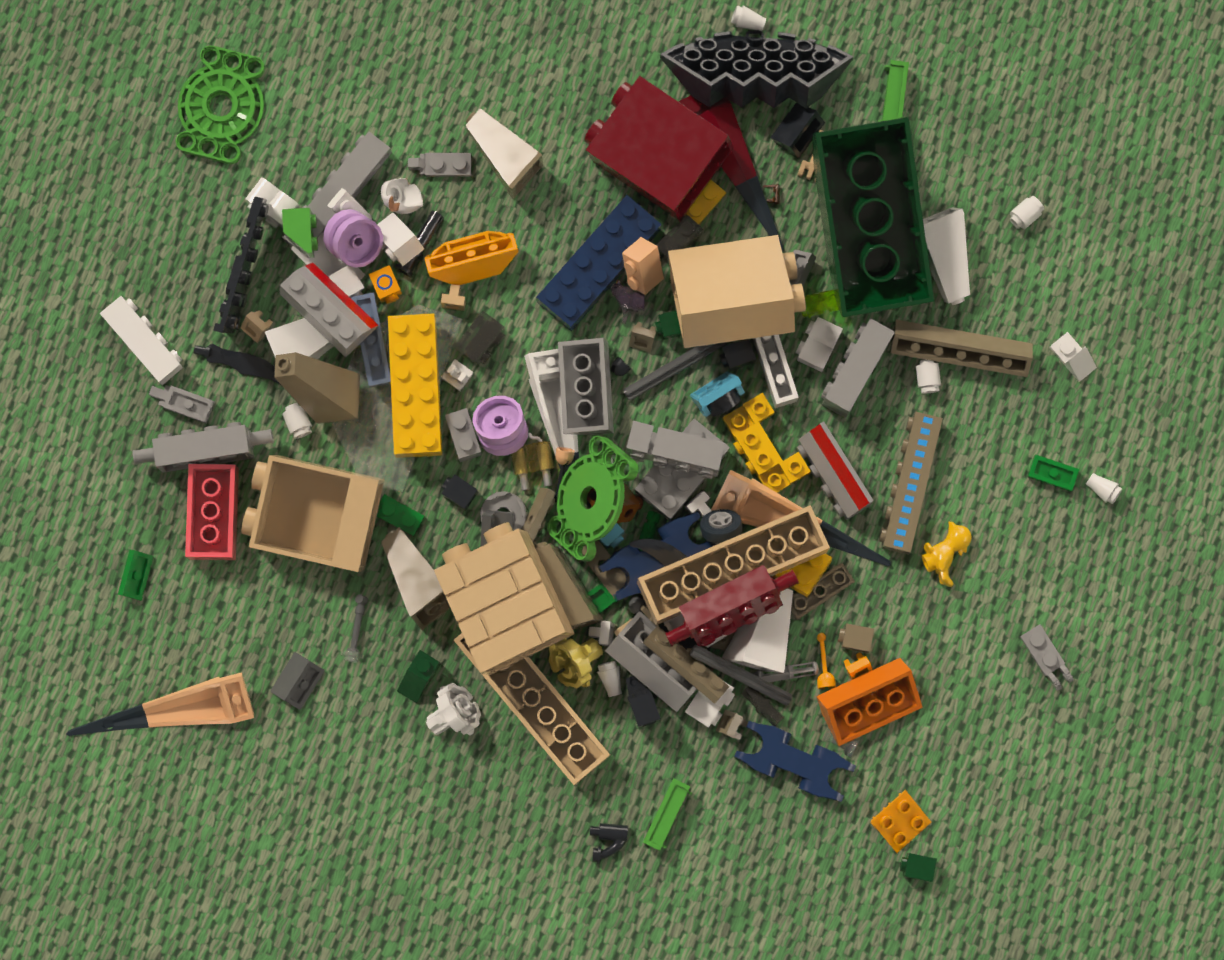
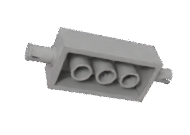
(203, 447)

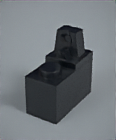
(641, 703)

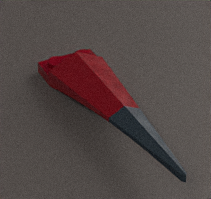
(738, 164)

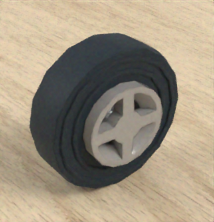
(720, 525)

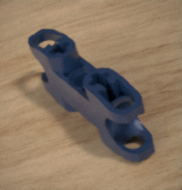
(640, 563)
(778, 754)

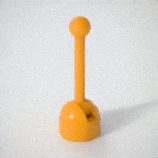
(825, 679)

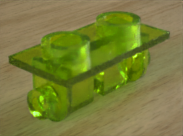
(820, 302)

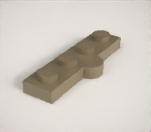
(687, 666)

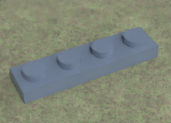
(373, 346)

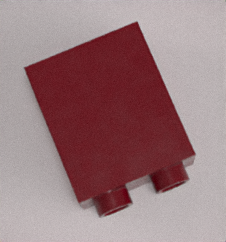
(657, 147)

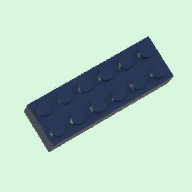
(596, 263)

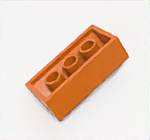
(870, 701)

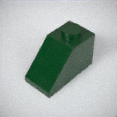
(418, 676)

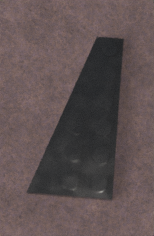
(240, 272)

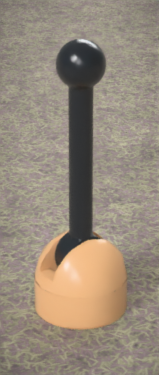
(564, 457)

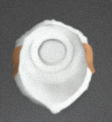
(401, 196)

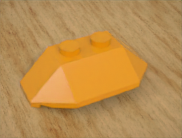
(472, 257)

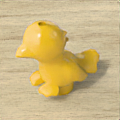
(941, 555)

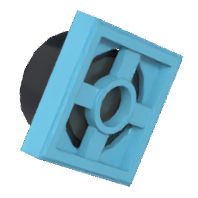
(718, 395)

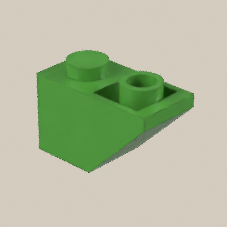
(298, 228)

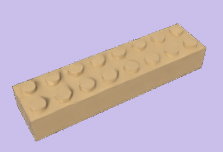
(775, 545)
(546, 716)

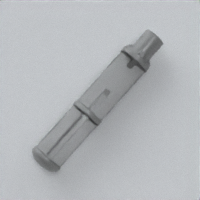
(788, 672)

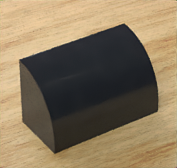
(797, 129)

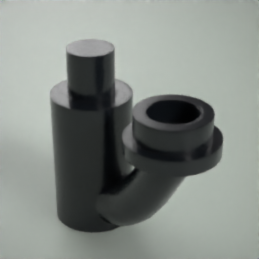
(609, 832)

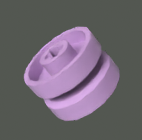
(353, 238)
(500, 425)

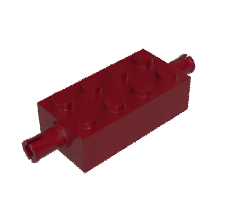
(731, 606)

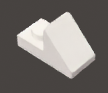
(1075, 358)

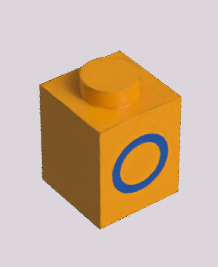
(385, 285)

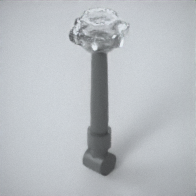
(352, 654)

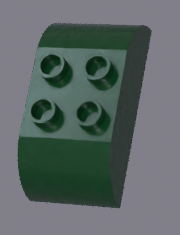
(872, 217)

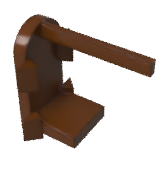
(776, 188)

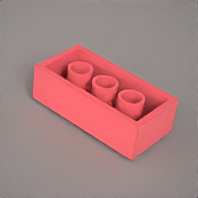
(212, 512)

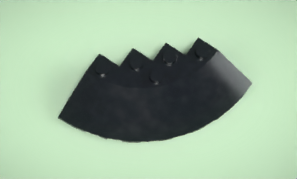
(756, 68)

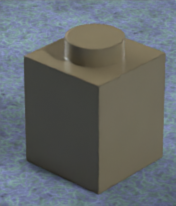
(856, 638)

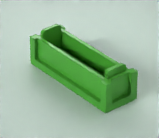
(895, 89)
(666, 814)

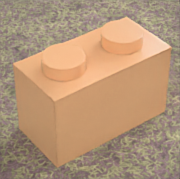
(642, 266)

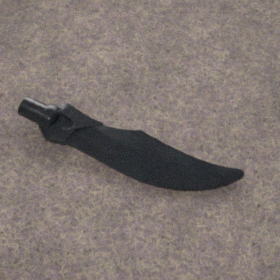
(242, 362)
(660, 550)

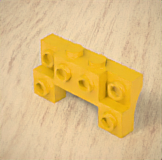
(759, 450)

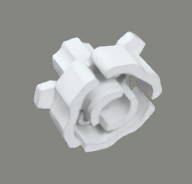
(454, 711)

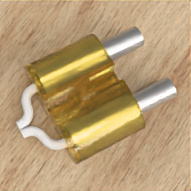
(533, 458)

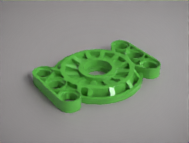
(220, 81)
(572, 508)

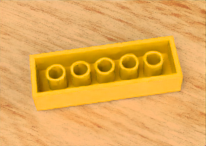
(415, 385)

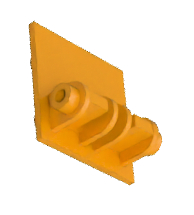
(900, 821)

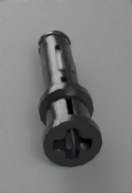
(424, 237)

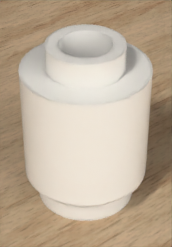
(1026, 212)
(928, 376)
(297, 421)

